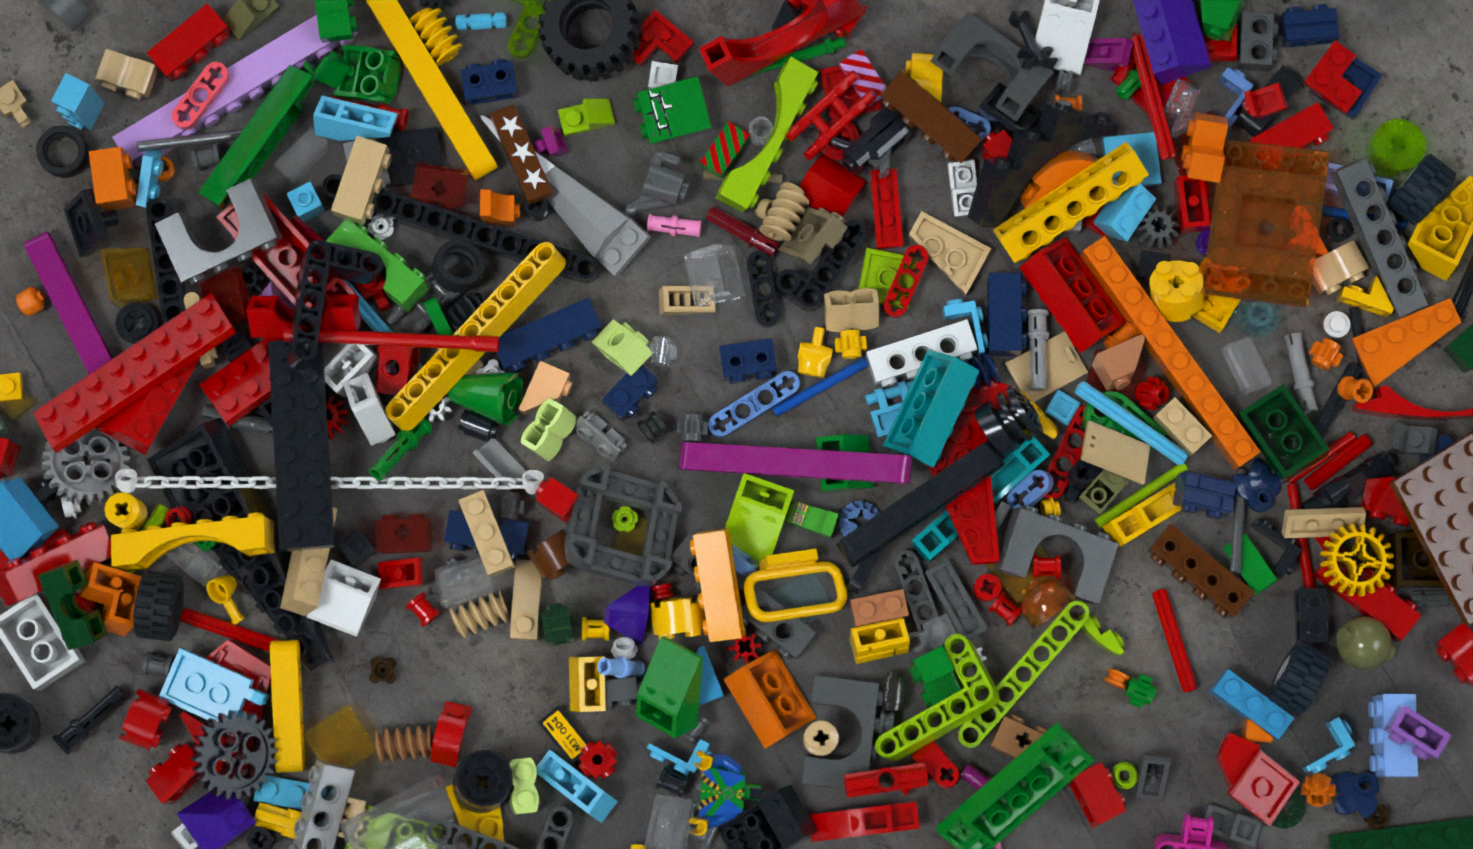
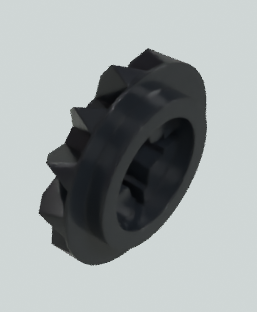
(135, 310)

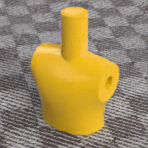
(814, 357)

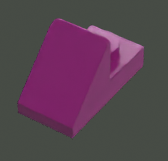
(1108, 53)

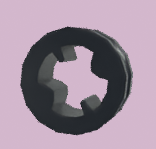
(1330, 229)

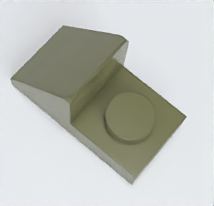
(248, 15)

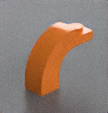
(1055, 173)

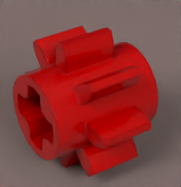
(1152, 393)
(745, 655)

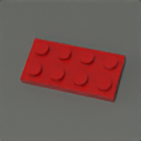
(241, 383)

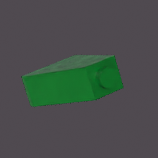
(1220, 17)

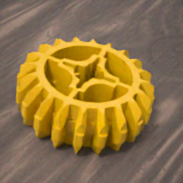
(1359, 547)

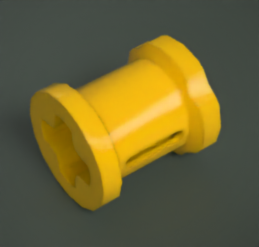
(594, 629)

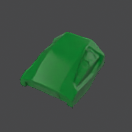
(371, 76)

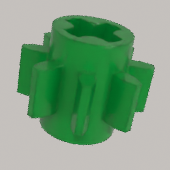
(1140, 690)

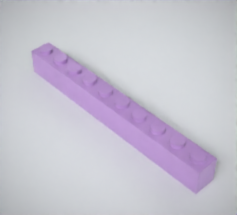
(246, 81)

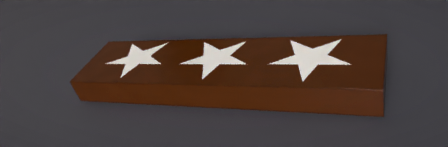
(521, 154)

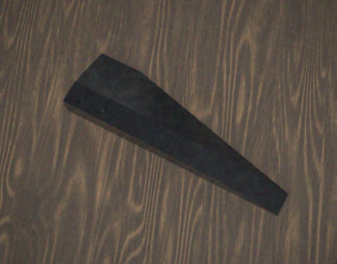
(211, 453)

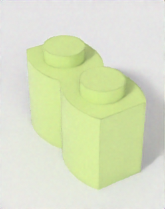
(550, 427)
(523, 795)

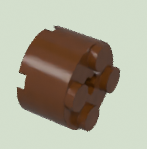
(550, 557)

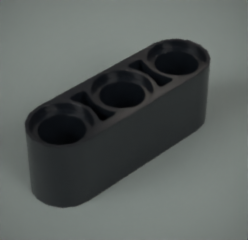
(1289, 84)

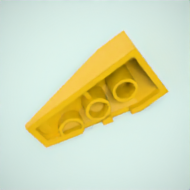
(1445, 232)

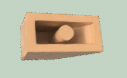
(545, 384)

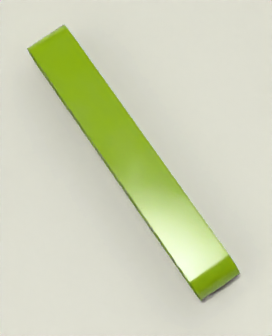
(1029, 660)

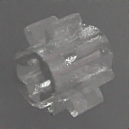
(662, 351)

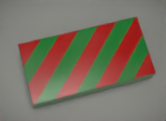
(724, 149)

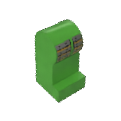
(812, 519)

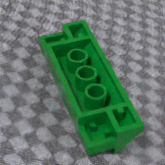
(259, 136)
(1016, 791)

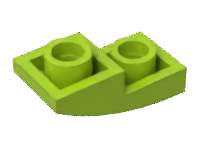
(1108, 641)

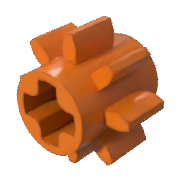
(1325, 354)
(1318, 789)

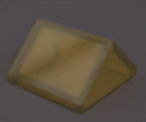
(128, 275)

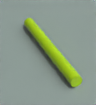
(1140, 495)

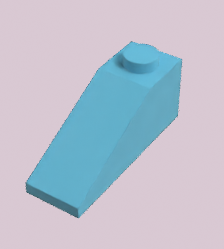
(346, 120)
(575, 786)

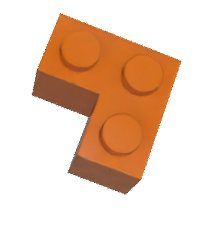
(1204, 153)
(111, 179)
(115, 590)

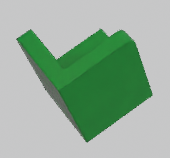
(330, 70)

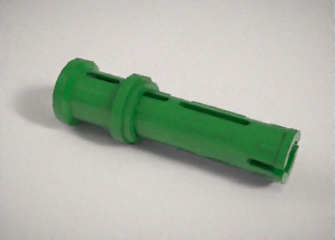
(382, 467)

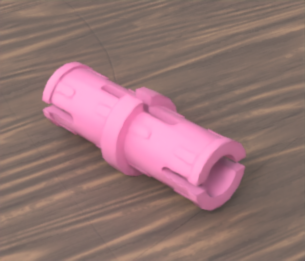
(674, 225)

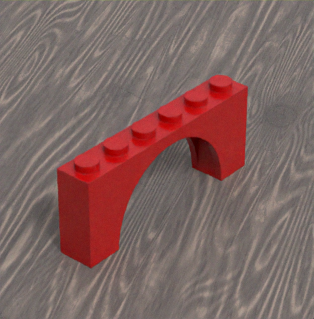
(737, 59)

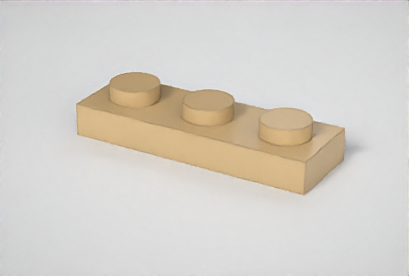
(1320, 522)

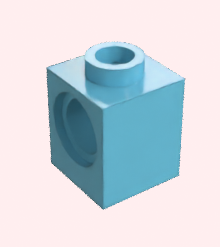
(306, 202)

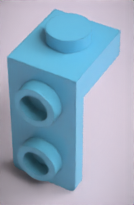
(958, 309)
(1341, 733)
(680, 765)

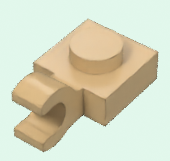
(12, 102)

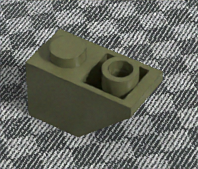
(1103, 490)

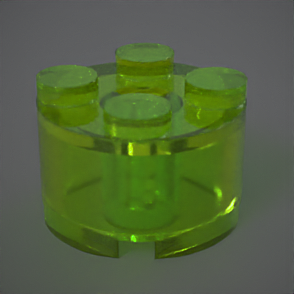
(1410, 147)

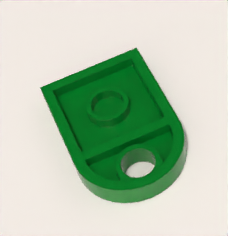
(1124, 402)

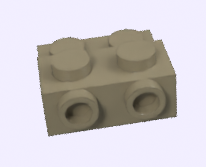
(813, 232)

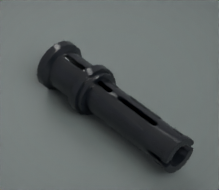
(80, 727)

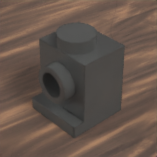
(621, 691)

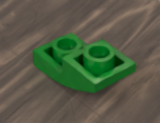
(1253, 567)

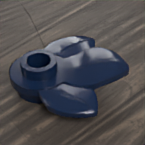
(1257, 483)
(1352, 797)

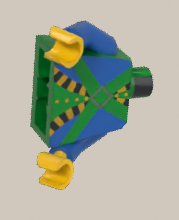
(721, 791)

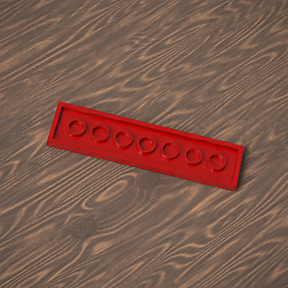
(134, 373)

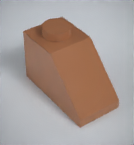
(1118, 363)

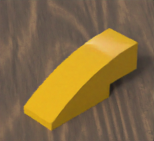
(1142, 517)

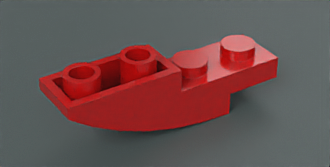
(865, 821)

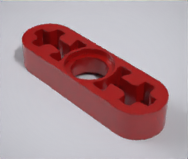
(904, 302)

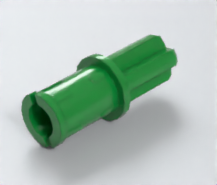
(1129, 85)

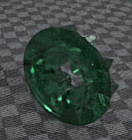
(1295, 811)

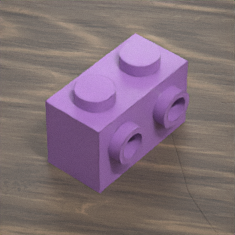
(1417, 732)

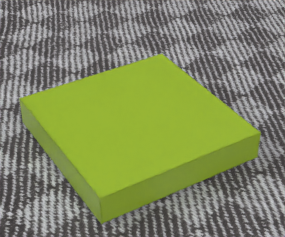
(879, 272)

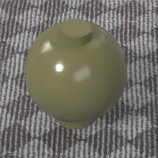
(1365, 643)

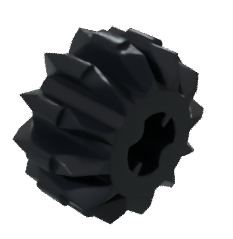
(463, 309)

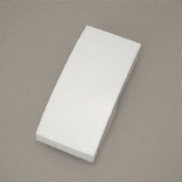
(962, 185)

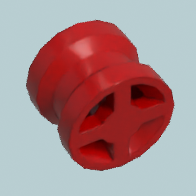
(983, 590)

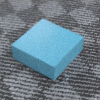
(1062, 407)

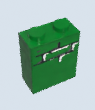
(672, 110)

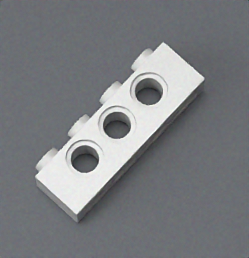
(878, 359)

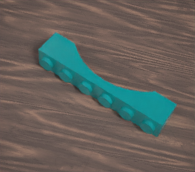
(1016, 468)

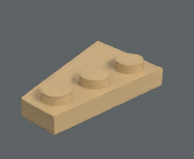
(950, 250)

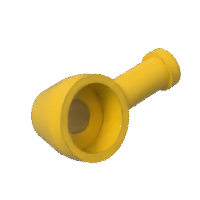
(220, 591)

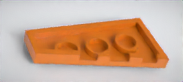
(1398, 342)

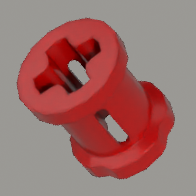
(1046, 566)
(423, 609)
(1005, 609)

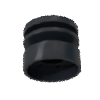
(1005, 423)
(27, 726)
(484, 766)

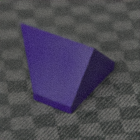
(629, 613)

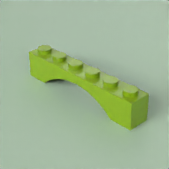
(790, 88)

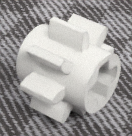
(443, 409)

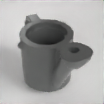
(662, 185)

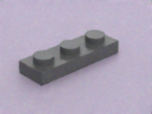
(955, 600)

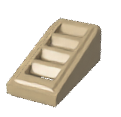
(676, 309)

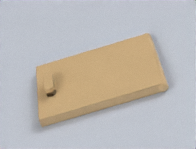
(1058, 368)
(1115, 452)

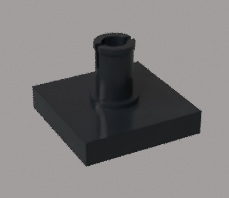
(88, 223)

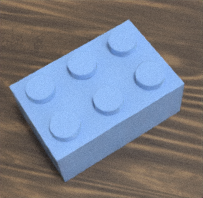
(1389, 757)

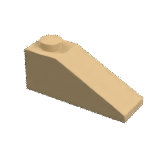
(526, 602)

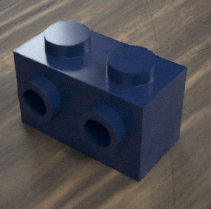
(489, 82)
(748, 360)
(629, 392)

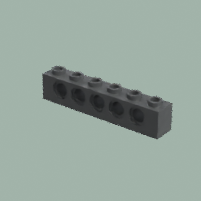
(1346, 180)
(788, 647)

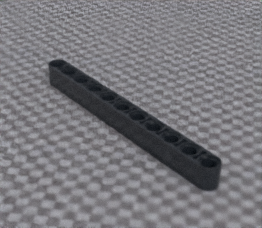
(474, 229)

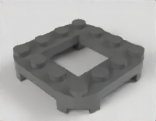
(635, 492)

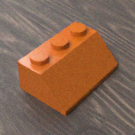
(769, 698)

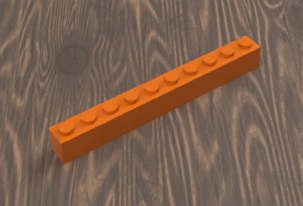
(1170, 353)

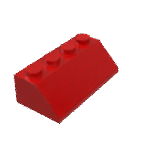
(1072, 294)
(142, 419)

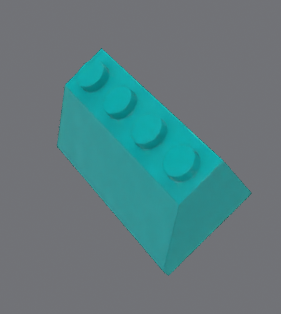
(931, 407)

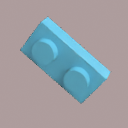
(150, 171)

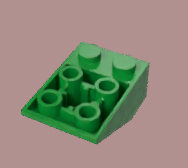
(671, 689)

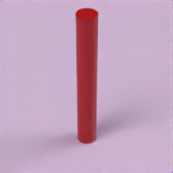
(1334, 448)

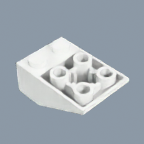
(1067, 29)

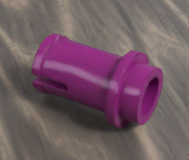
(974, 777)

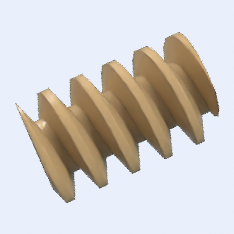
(784, 212)
(480, 614)
(826, 729)

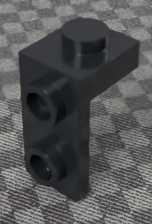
(1287, 562)

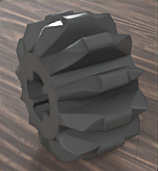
(1167, 227)

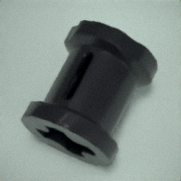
(537, 216)
(672, 782)
(254, 834)

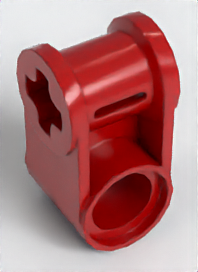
(935, 761)

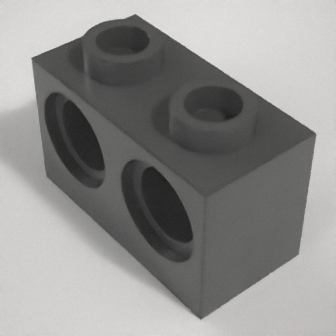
(1249, 40)

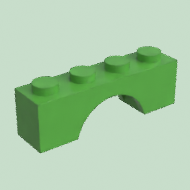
(401, 283)

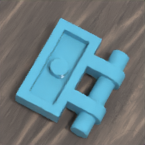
(885, 416)

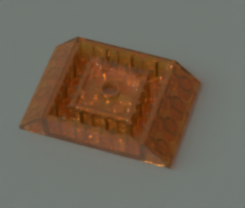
(1272, 187)

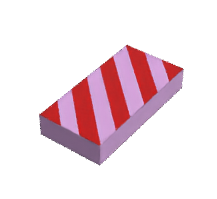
(868, 76)

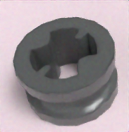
(1063, 81)
(886, 721)

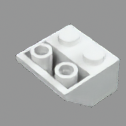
(346, 362)
(345, 598)

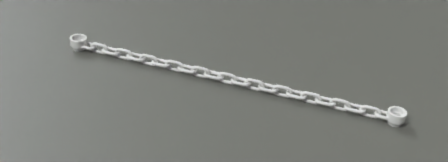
(128, 481)

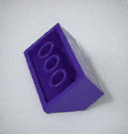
(1172, 38)

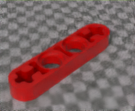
(1068, 452)

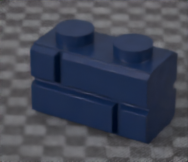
(1309, 26)
(1205, 494)

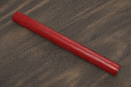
(1304, 556)

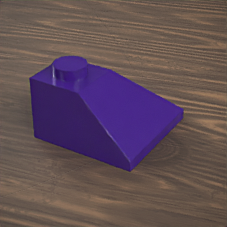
(216, 820)

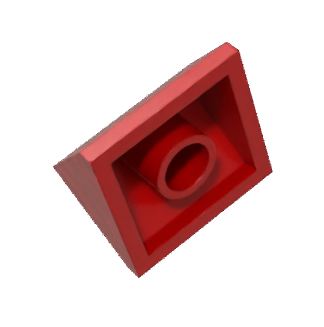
(831, 186)

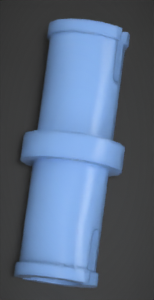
(621, 667)

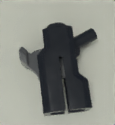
(875, 144)

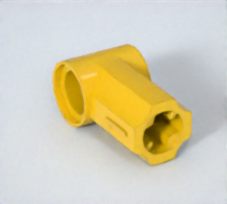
(277, 819)

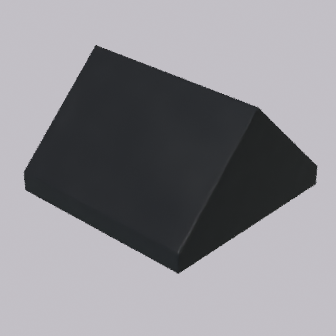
(1001, 121)

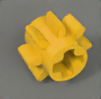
(850, 344)

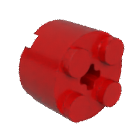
(145, 719)

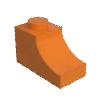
(499, 208)

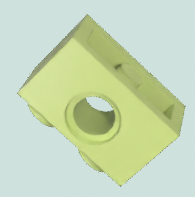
(623, 346)

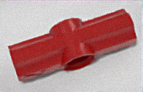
(902, 778)

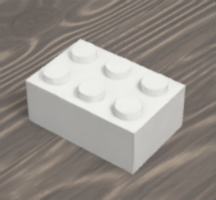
(37, 643)

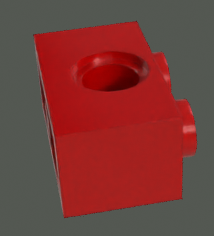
(387, 378)

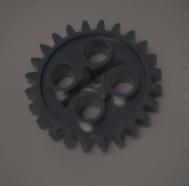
(211, 751)

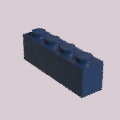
(547, 335)

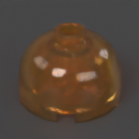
(1044, 600)

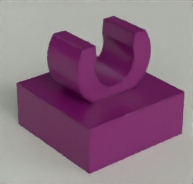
(552, 143)

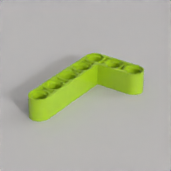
(946, 707)

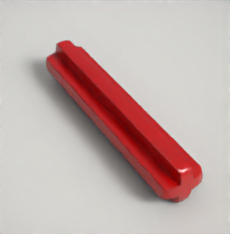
(1338, 462)

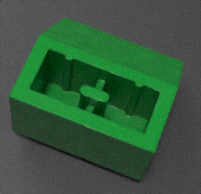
(843, 443)

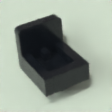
(46, 495)

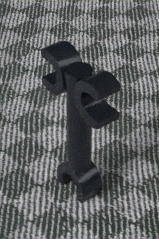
(1031, 53)

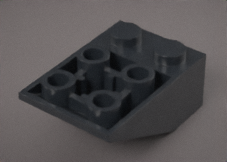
(771, 823)

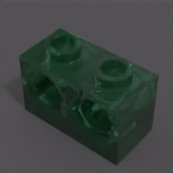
(557, 625)

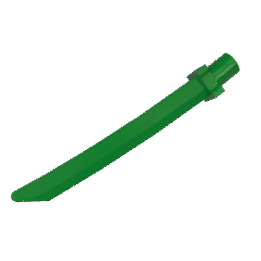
(806, 54)

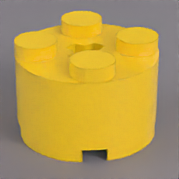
(1177, 289)
(677, 616)

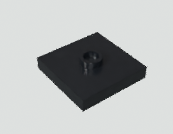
(408, 149)

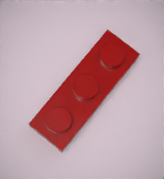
(886, 210)

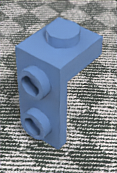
(1237, 83)

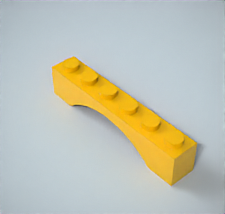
(141, 549)

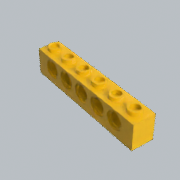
(1074, 189)

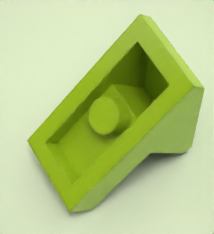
(586, 117)

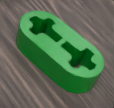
(437, 317)

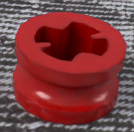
(182, 512)
(661, 592)

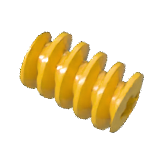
(436, 35)
(116, 507)

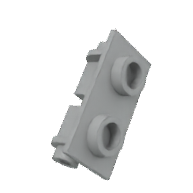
(590, 428)

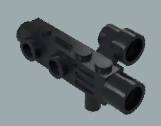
(1351, 484)

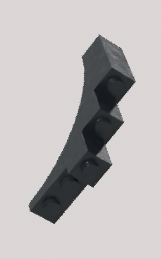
(1031, 149)

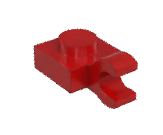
(375, 291)

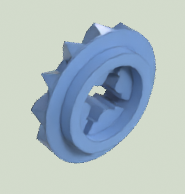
(851, 512)

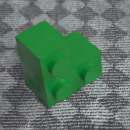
(935, 676)

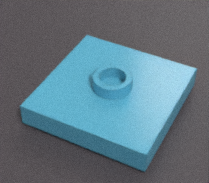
(1146, 150)

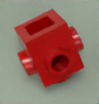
(603, 770)

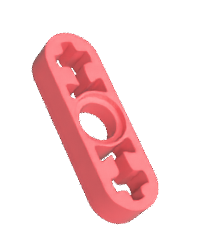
(217, 83)

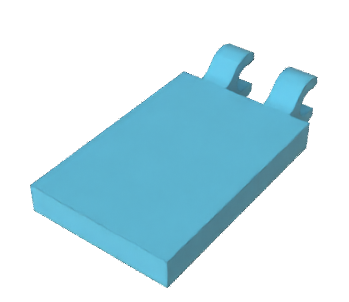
(208, 687)

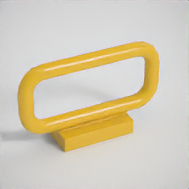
(791, 565)

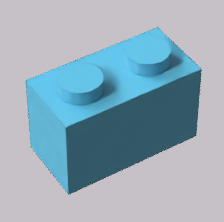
(1122, 216)

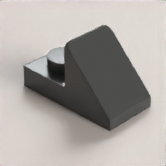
(1411, 440)

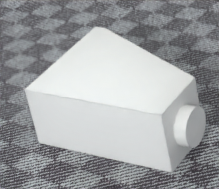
(368, 409)

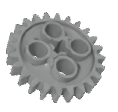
(88, 485)

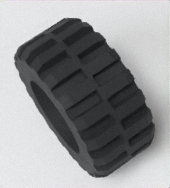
(594, 61)

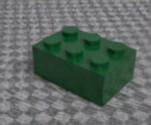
(1283, 434)

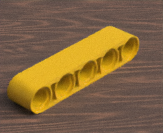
(287, 706)

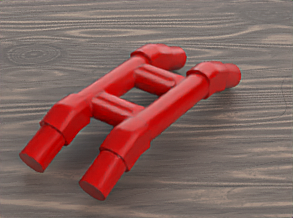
(847, 115)

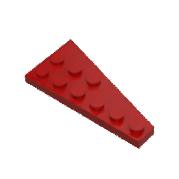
(974, 510)

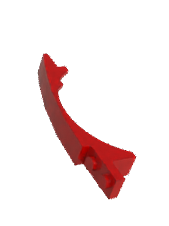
(1394, 406)

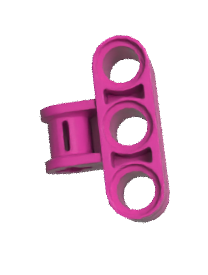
(1195, 834)

